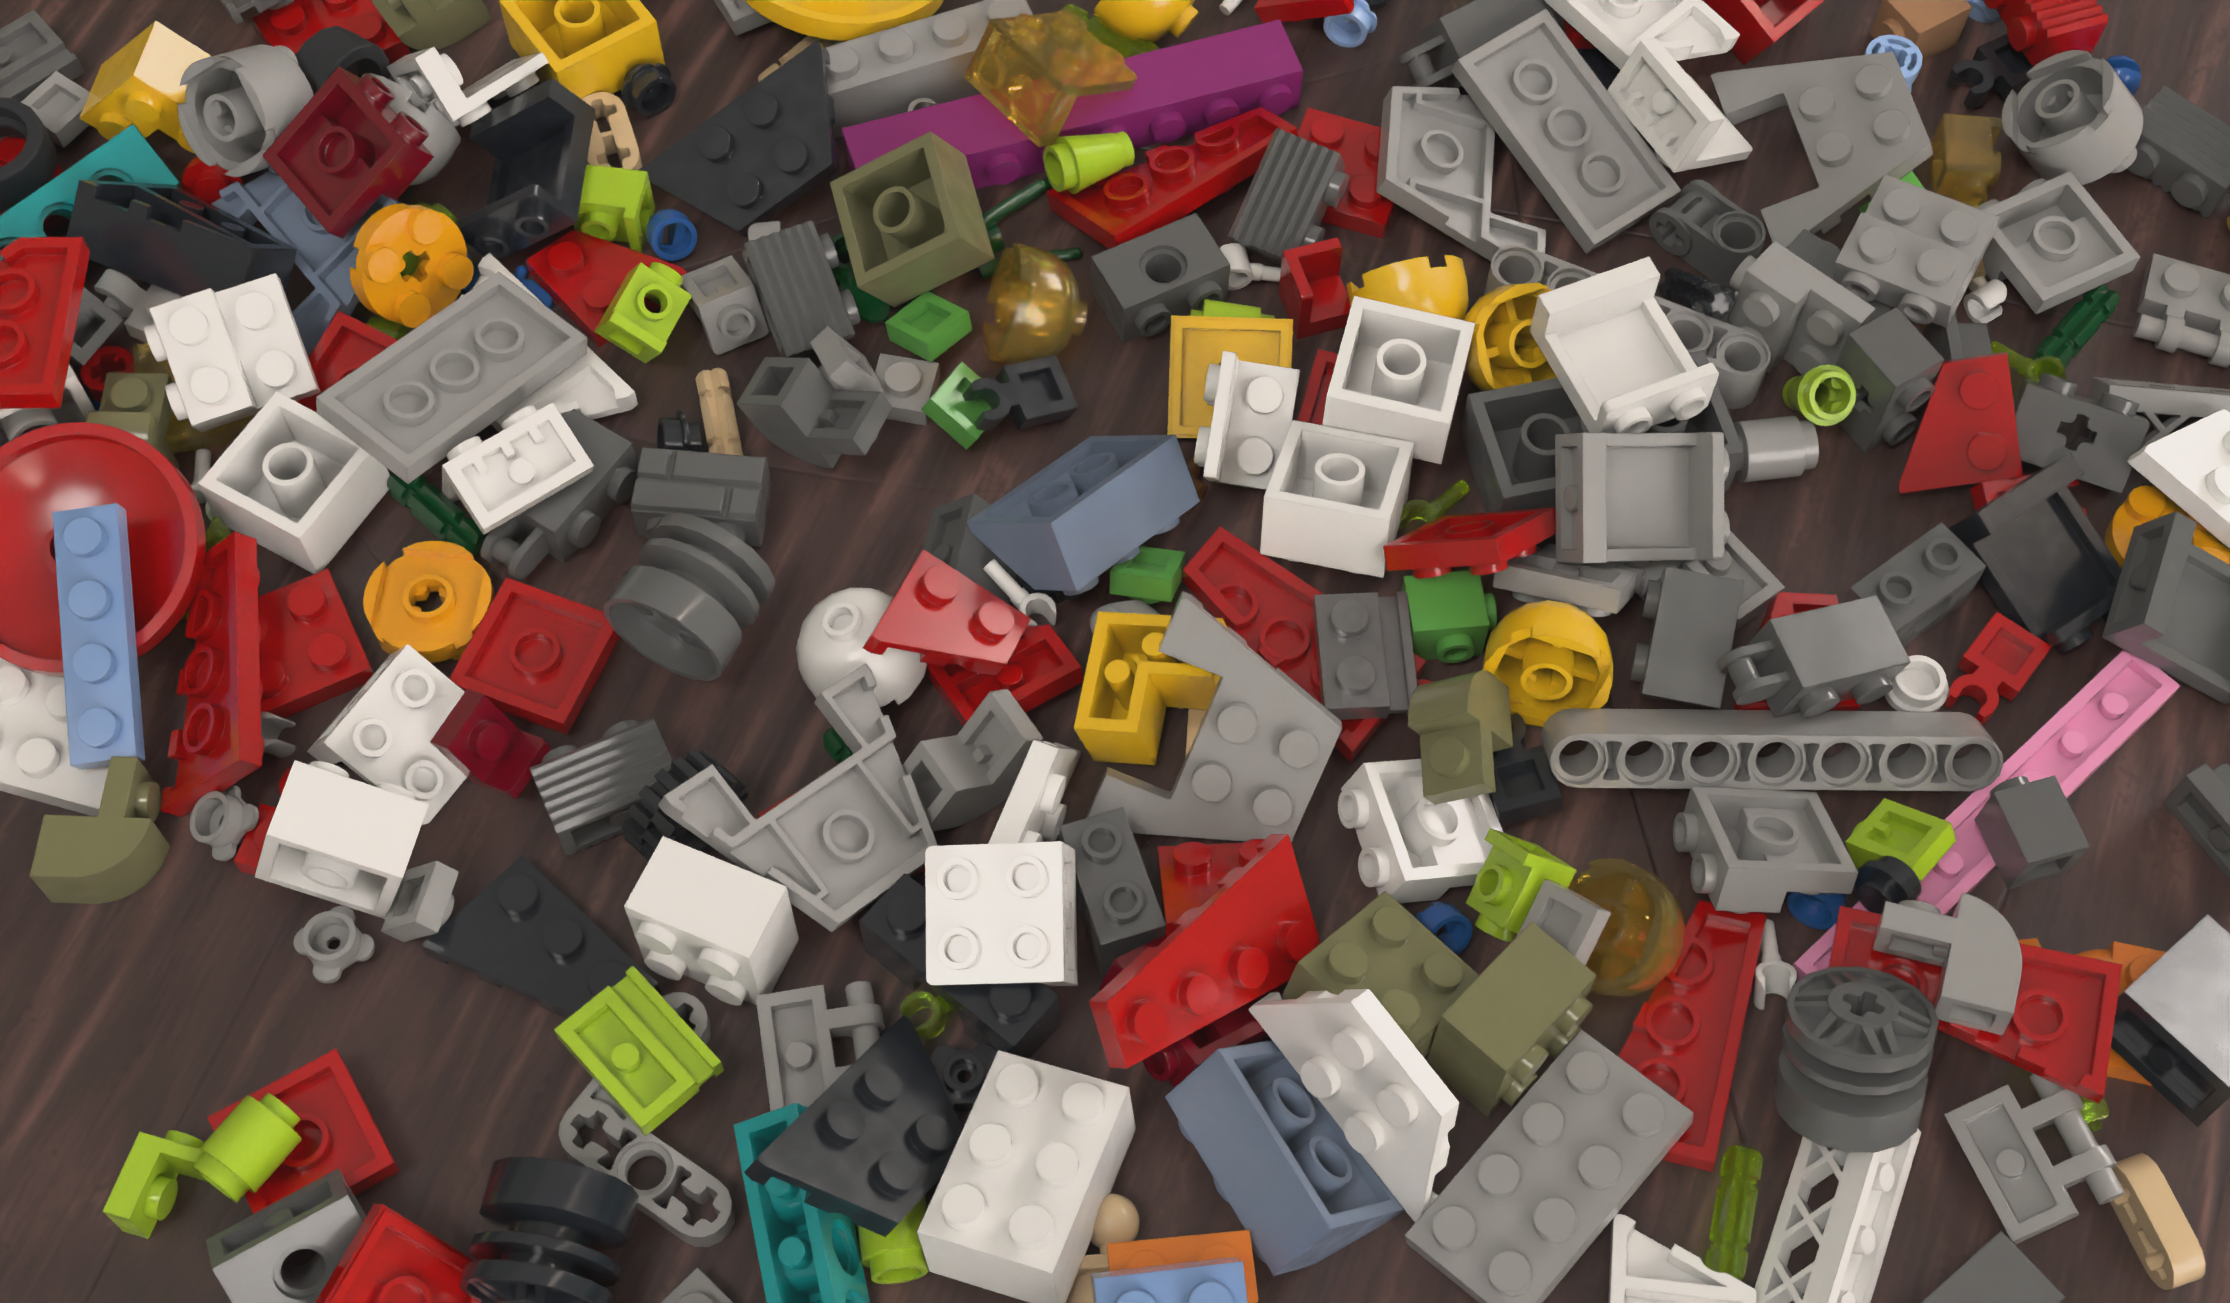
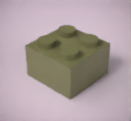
(911, 220)
(1395, 960)
(1512, 1020)

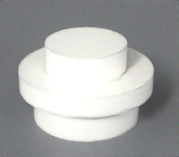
(1919, 686)

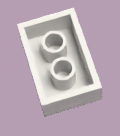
(1027, 1180)

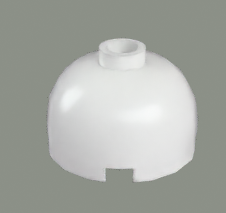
(834, 640)

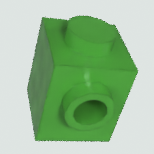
(1449, 615)

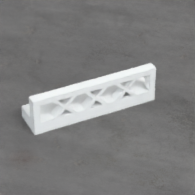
(1854, 1221)

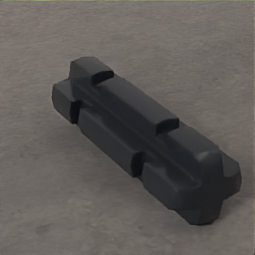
(1696, 293)

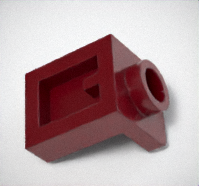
(489, 745)

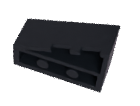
(173, 238)

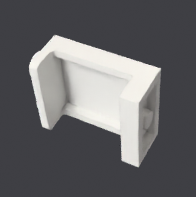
(1620, 352)

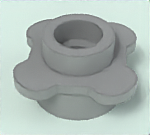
(222, 821)
(328, 926)

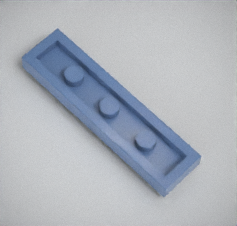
(98, 635)

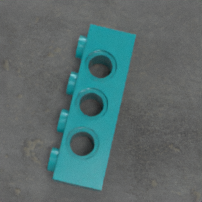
(120, 159)
(799, 1248)

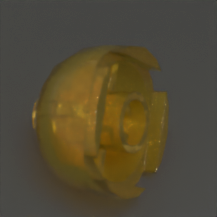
(1033, 306)
(1641, 933)

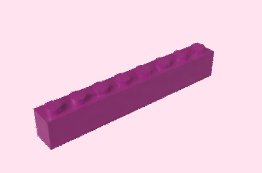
(1173, 97)

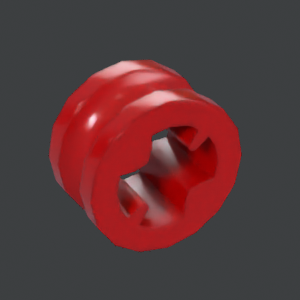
(103, 362)

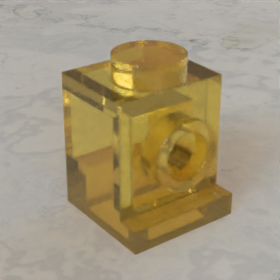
(1965, 158)

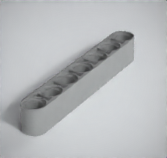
(1796, 764)

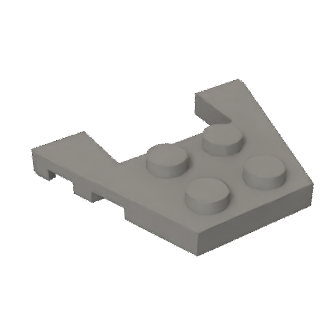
(1851, 123)
(1440, 168)
(1251, 754)
(840, 835)

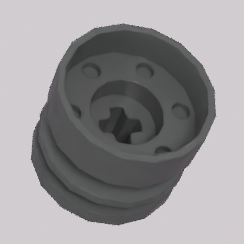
(689, 596)
(1854, 1059)

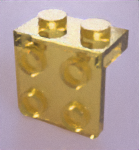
(1040, 66)

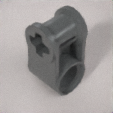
(1711, 232)

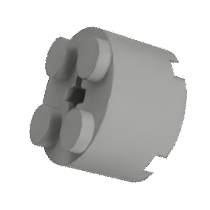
(241, 105)
(2074, 118)

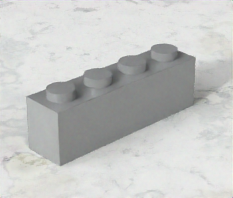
(911, 61)

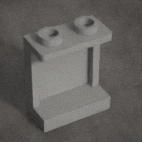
(1640, 496)

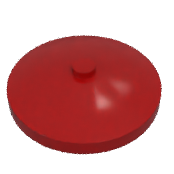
(82, 468)

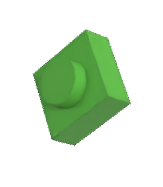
(928, 326)
(951, 410)
(1149, 575)

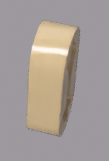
(619, 138)
(2156, 1224)

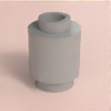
(1776, 448)

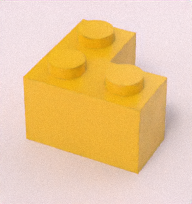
(143, 86)
(1132, 686)

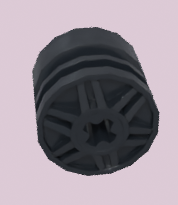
(551, 1235)

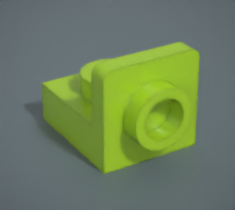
(1903, 834)
(149, 1182)

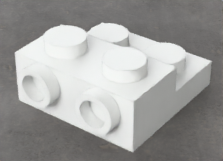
(230, 352)
(1409, 842)

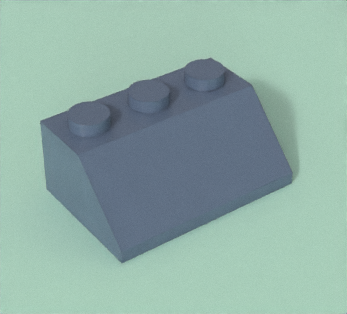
(1088, 510)
(1279, 1157)

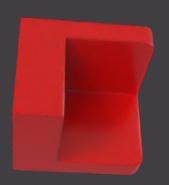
(1313, 288)

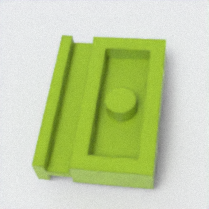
(639, 1050)

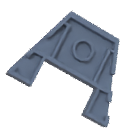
(319, 254)

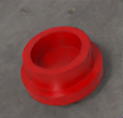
(206, 180)

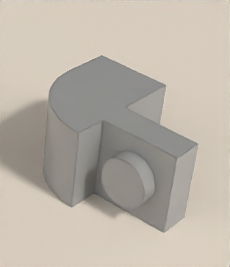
(977, 767)
(1973, 948)

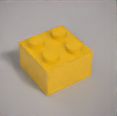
(584, 40)

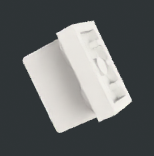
(437, 82)
(1674, 111)
(1248, 421)
(515, 467)
(390, 727)
(1001, 914)

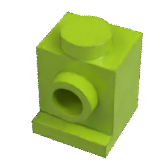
(616, 205)
(631, 324)
(1511, 883)

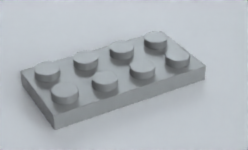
(1565, 130)
(451, 376)
(1549, 1177)

